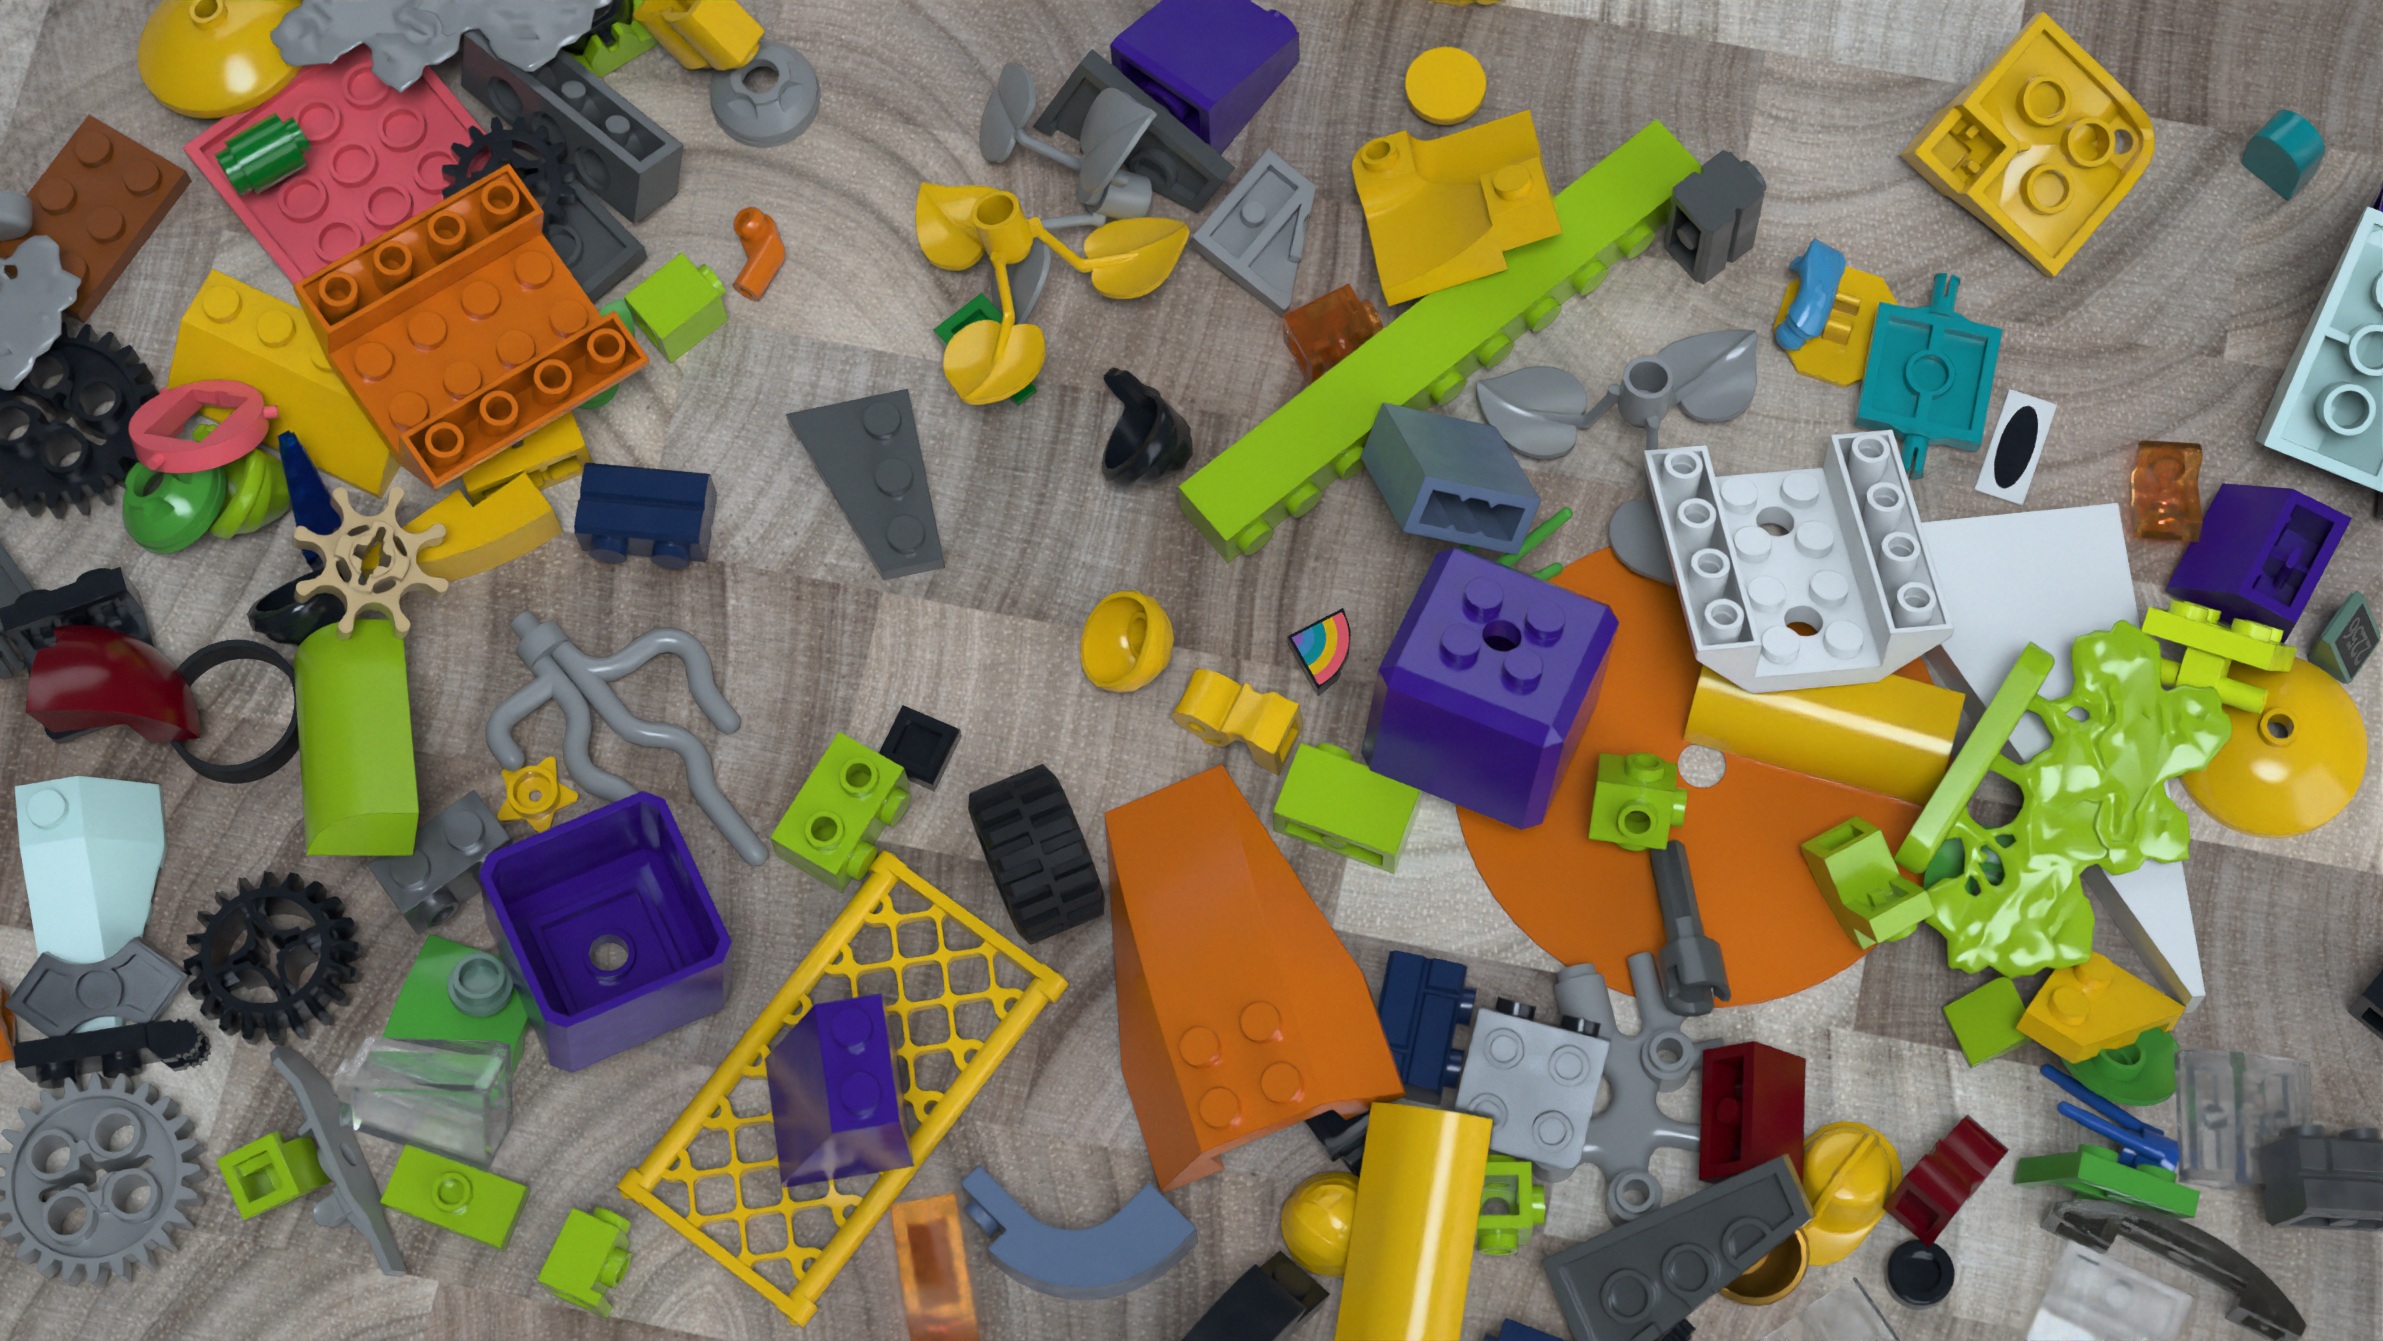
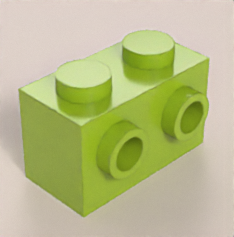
(842, 813)

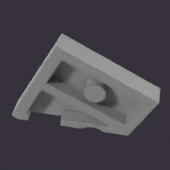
(1261, 230)

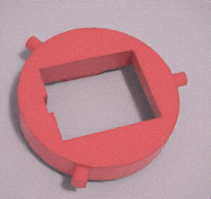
(162, 418)

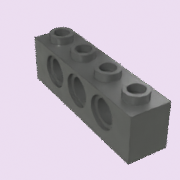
(605, 136)

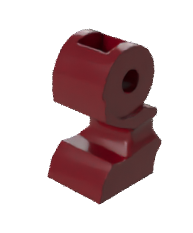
(1945, 1180)

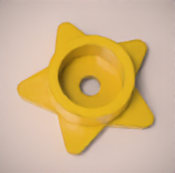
(530, 779)

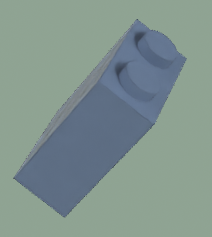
(1450, 479)

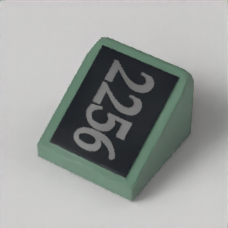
(2347, 640)

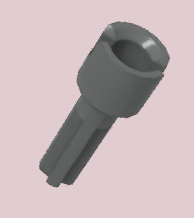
(1690, 960)

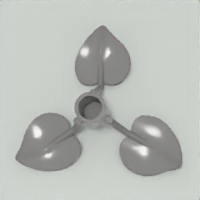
(1106, 140)
(1543, 405)

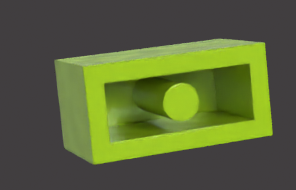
(1346, 807)

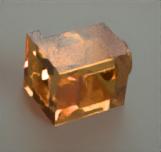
(1329, 330)

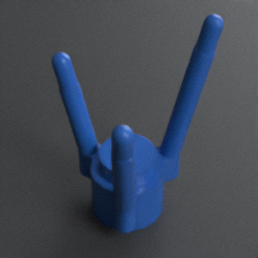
(2137, 1143)

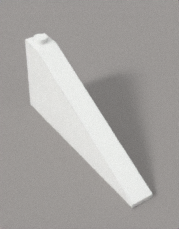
(2046, 583)

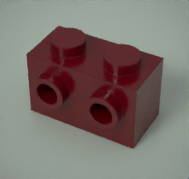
(1750, 1109)

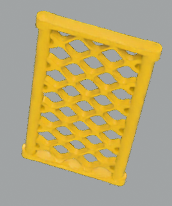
(885, 874)

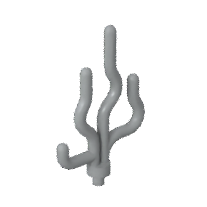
(569, 674)

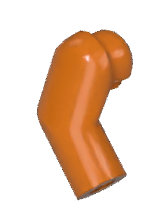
(763, 249)

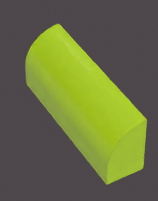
(356, 742)

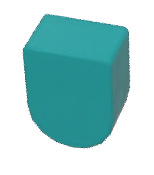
(2285, 153)

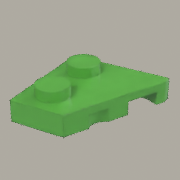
(2098, 1176)

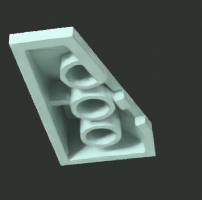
(2333, 386)
(90, 866)

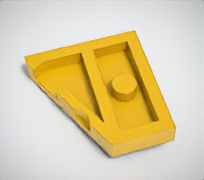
(2095, 1010)

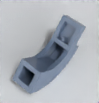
(1085, 1263)

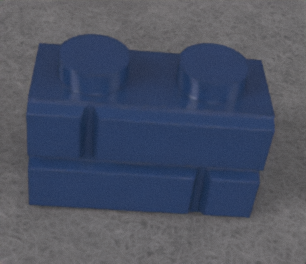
(645, 514)
(1420, 1016)

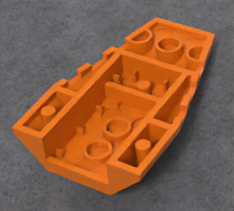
(1229, 983)

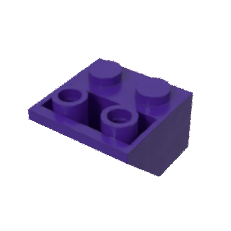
(2259, 554)

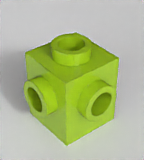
(1636, 801)
(1511, 1186)

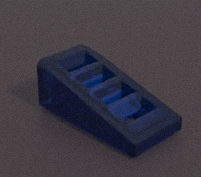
(307, 493)

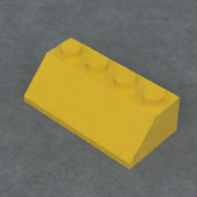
(270, 345)

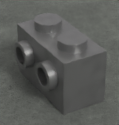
(443, 863)

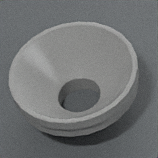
(769, 116)

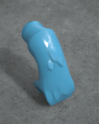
(1819, 282)

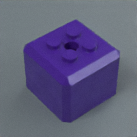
(1488, 687)
(596, 882)

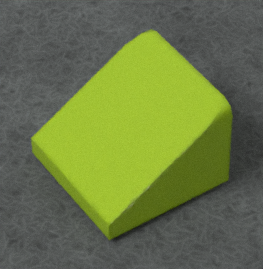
(1987, 1021)

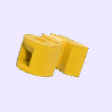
(1228, 712)

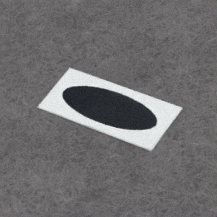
(2015, 447)

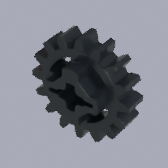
(537, 175)

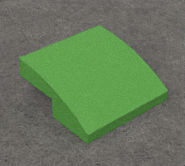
(427, 1012)

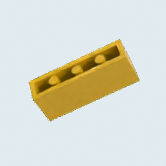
(1868, 736)
(1413, 1225)

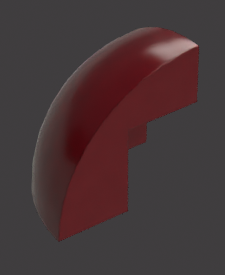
(109, 680)

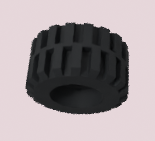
(1036, 854)

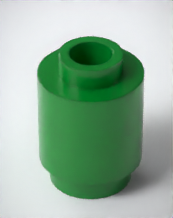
(263, 154)

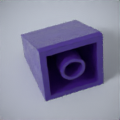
(1208, 61)
(838, 1094)

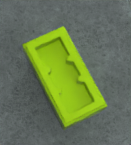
(455, 1198)

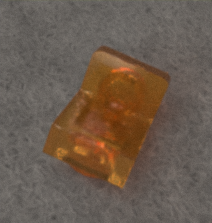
(2166, 491)

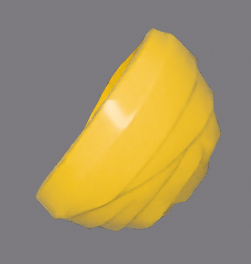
(1126, 642)
(1320, 1221)

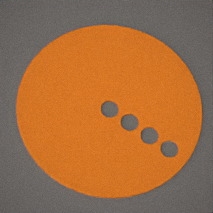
(1740, 836)

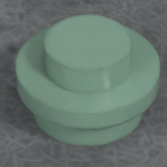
(480, 985)

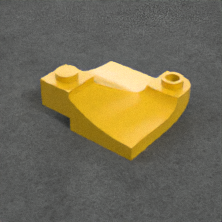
(2037, 145)
(1453, 203)

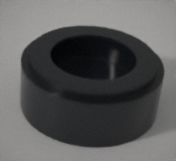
(1919, 1275)

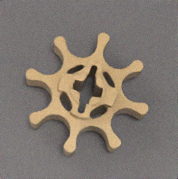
(346, 552)

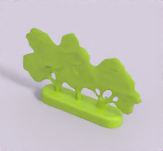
(2084, 803)

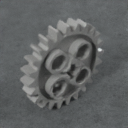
(109, 1234)

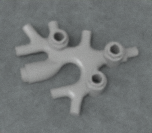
(1631, 1125)

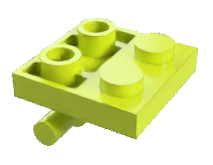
(2214, 647)

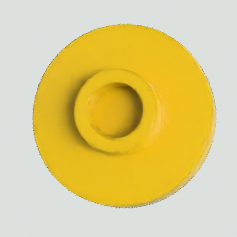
(1445, 85)

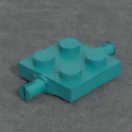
(1928, 375)

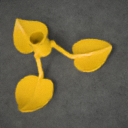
(961, 222)

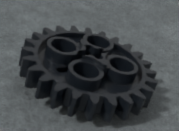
(91, 375)

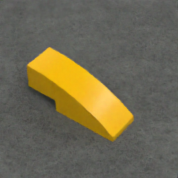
(483, 535)

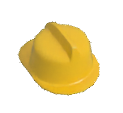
(1847, 1181)

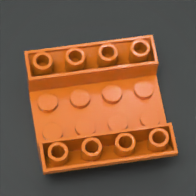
(464, 330)

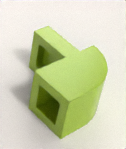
(1864, 884)

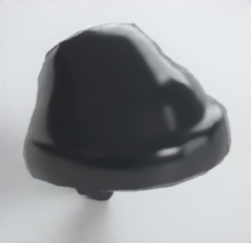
(1149, 437)
(289, 621)

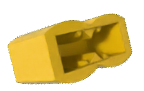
(702, 31)

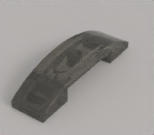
(2258, 1300)

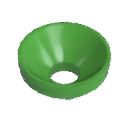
(175, 511)

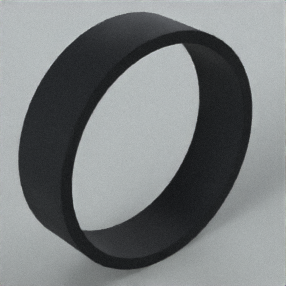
(278, 755)

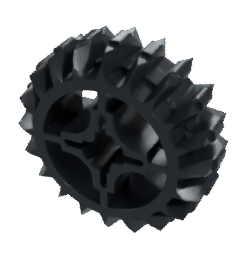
(249, 964)

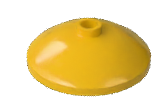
(214, 55)
(2292, 782)

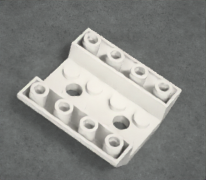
(1846, 567)

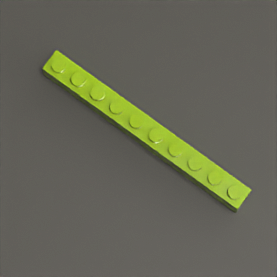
(1434, 348)

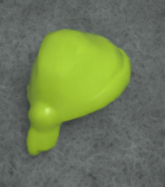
(254, 491)

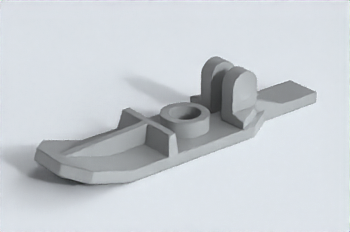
(356, 1196)

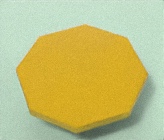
(1842, 348)

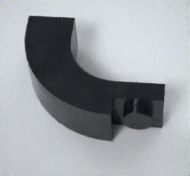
(1262, 1305)

